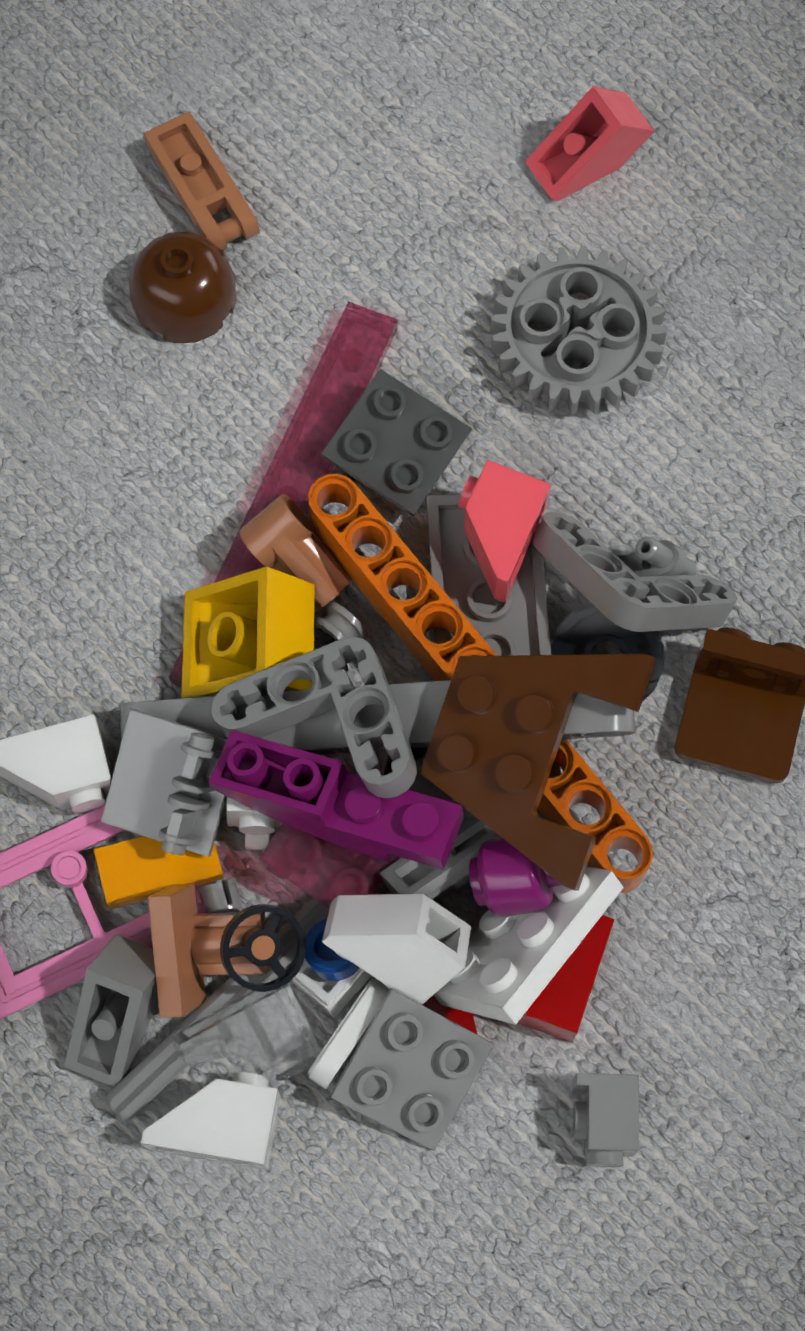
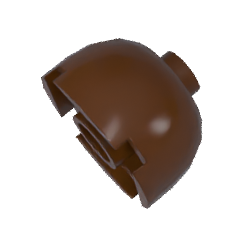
(182, 287)

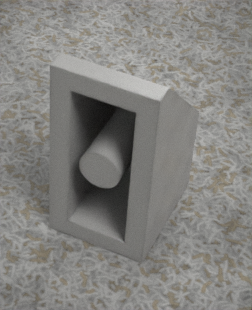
(113, 1011)

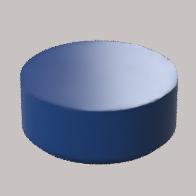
(324, 959)

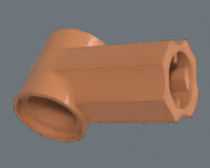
(286, 541)

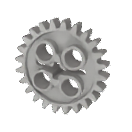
(610, 360)

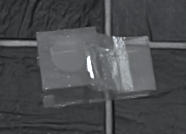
(256, 1028)

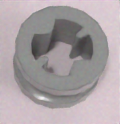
(338, 624)

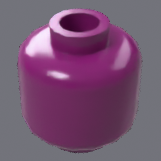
(509, 880)

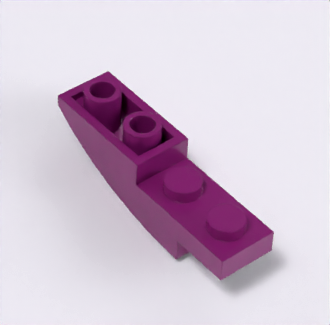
(332, 804)

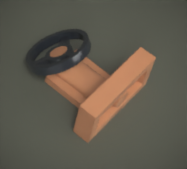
(213, 944)

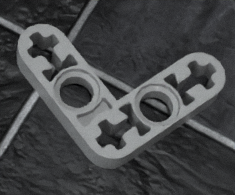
(620, 594)
(329, 690)

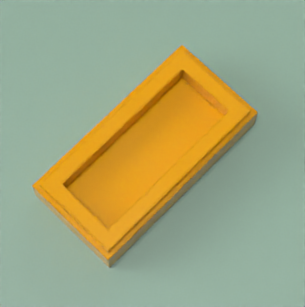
(141, 868)

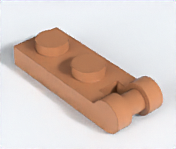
(200, 180)

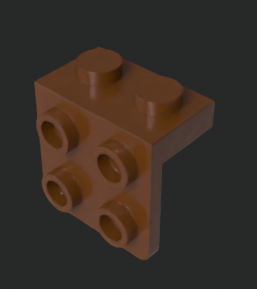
(743, 705)

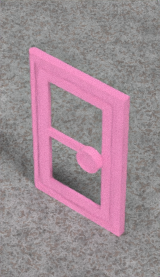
(61, 851)

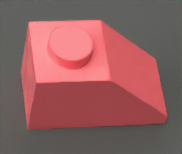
(589, 142)
(501, 520)

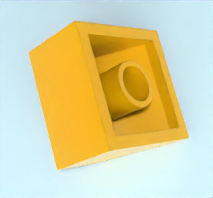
(244, 629)

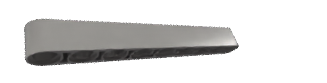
(417, 706)

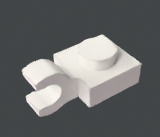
(251, 823)

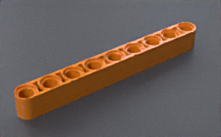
(435, 609)

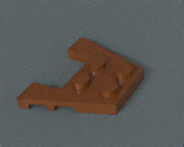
(503, 737)

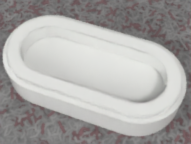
(348, 1034)

